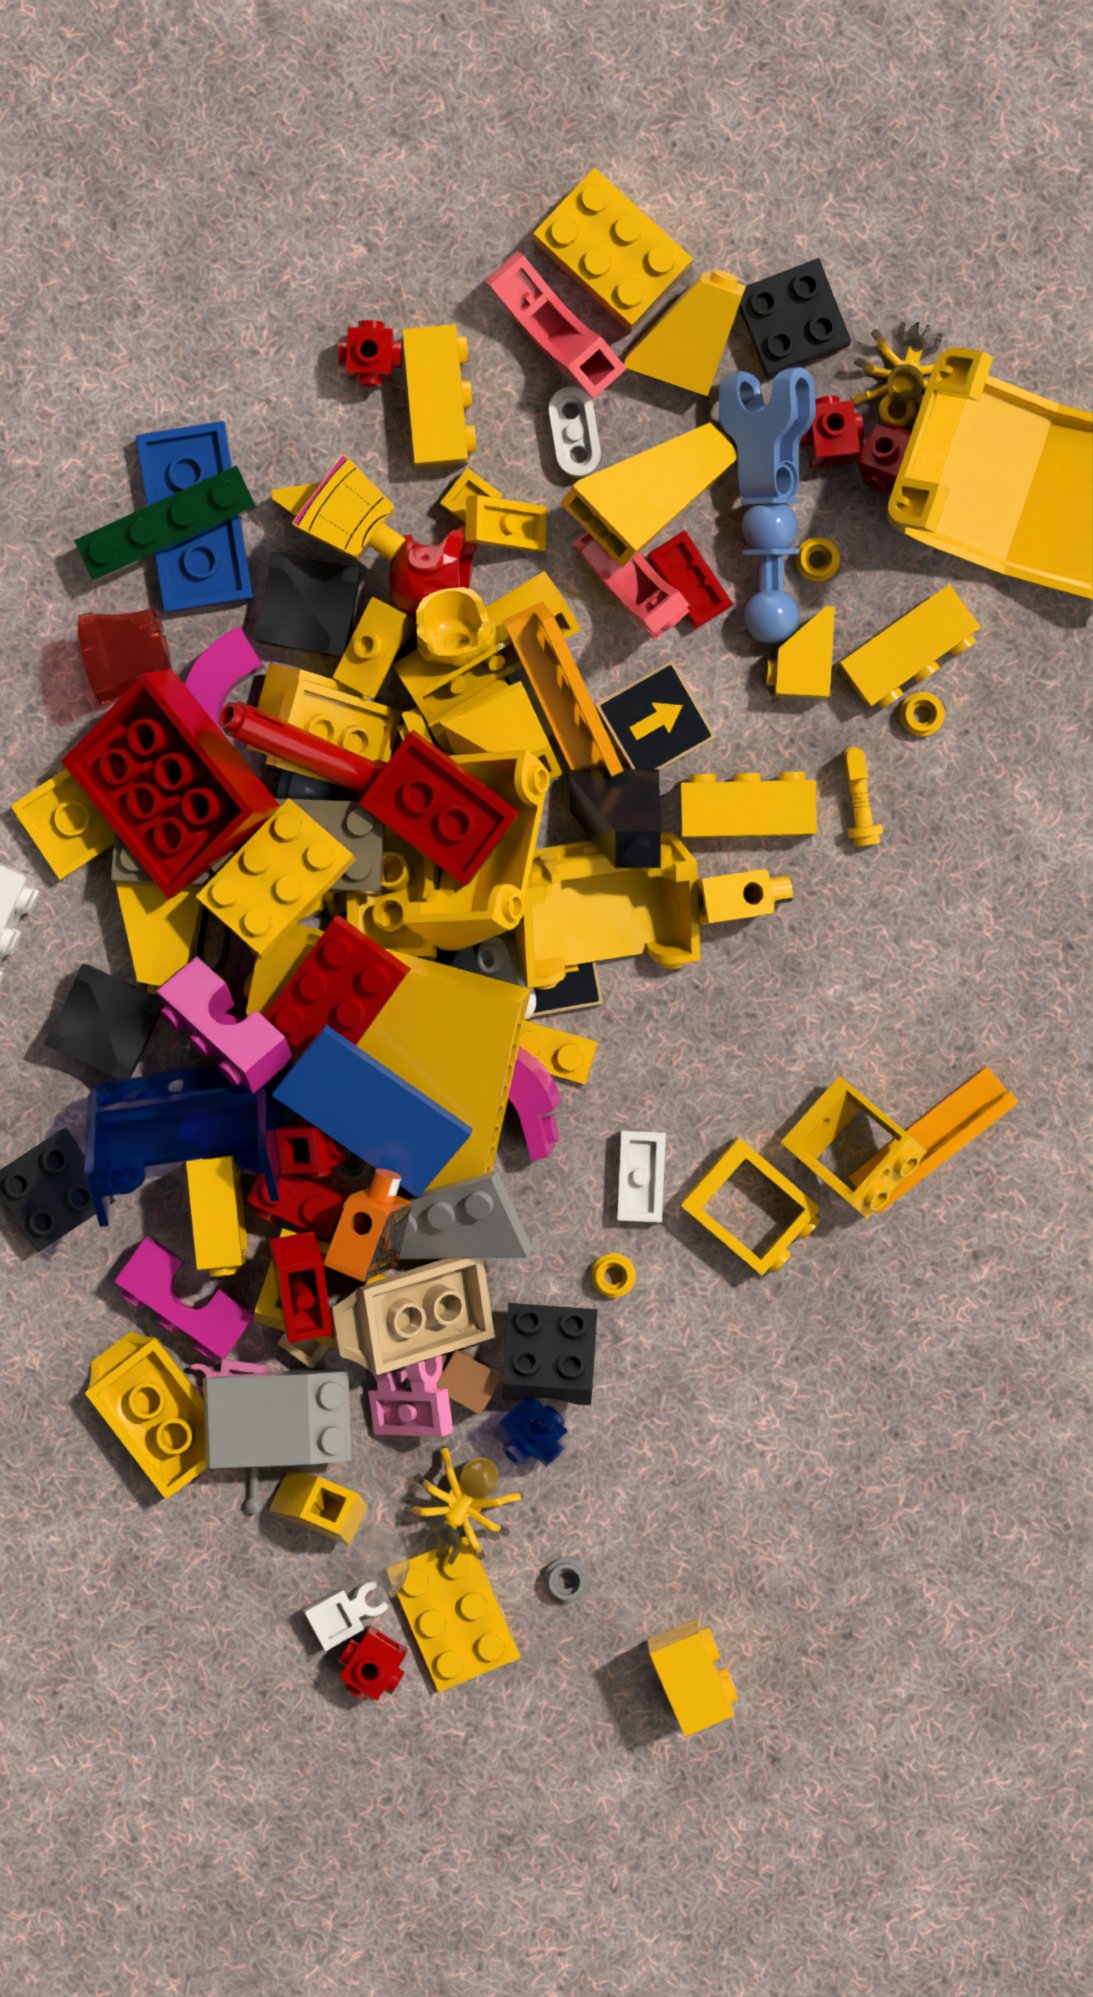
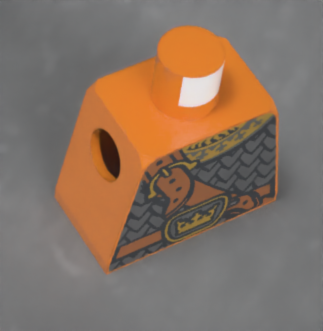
(370, 1229)

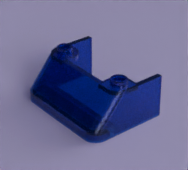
(172, 1121)

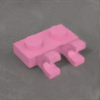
(413, 1410)

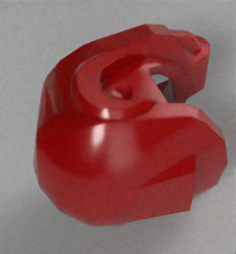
(429, 568)

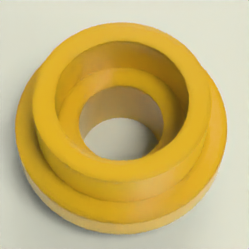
(822, 545)
(935, 708)
(624, 1285)

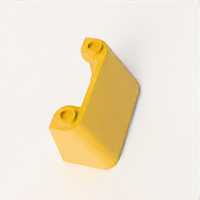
(495, 898)
(594, 912)

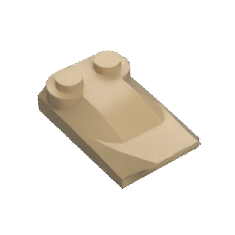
(415, 1315)

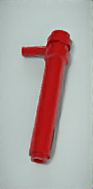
(299, 747)

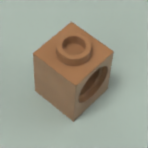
(468, 1379)

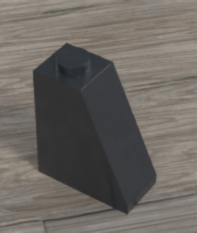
(620, 814)

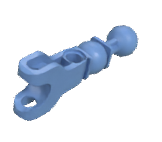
(769, 480)

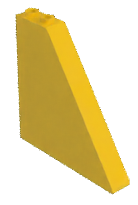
(439, 1031)

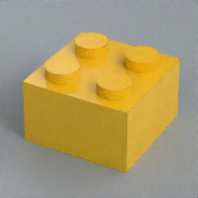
(691, 1678)

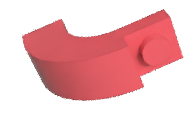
(553, 327)
(636, 587)

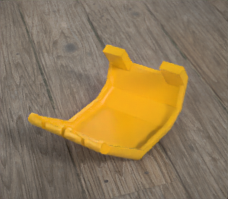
(999, 477)

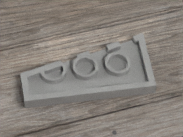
(465, 1222)

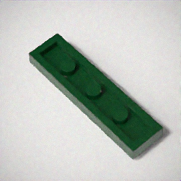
(165, 524)

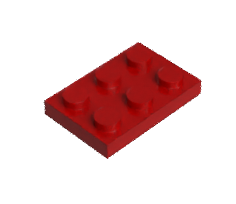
(439, 807)
(337, 985)

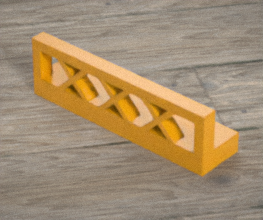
(561, 690)
(947, 1128)

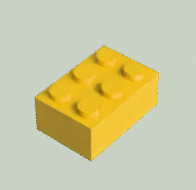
(612, 250)

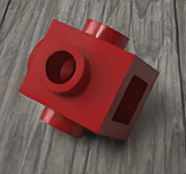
(373, 370)
(833, 434)
(882, 457)
(307, 1149)
(375, 1649)

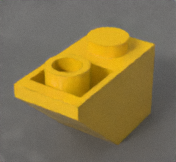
(319, 1506)

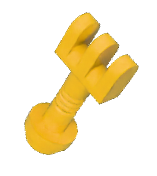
(856, 772)

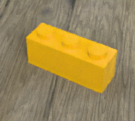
(438, 396)
(910, 648)
(748, 806)

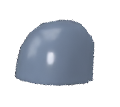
(303, 787)

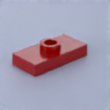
(687, 571)

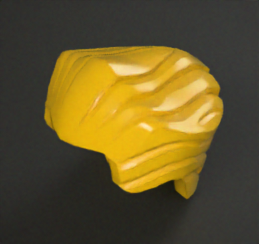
(453, 627)

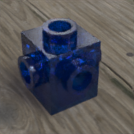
(531, 1434)

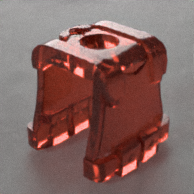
(121, 649)

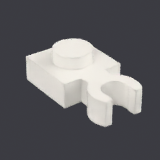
(337, 1617)

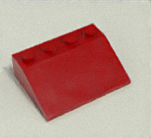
(169, 781)

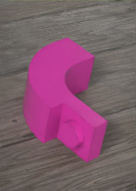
(221, 669)
(533, 1096)

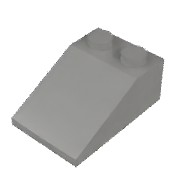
(277, 1418)

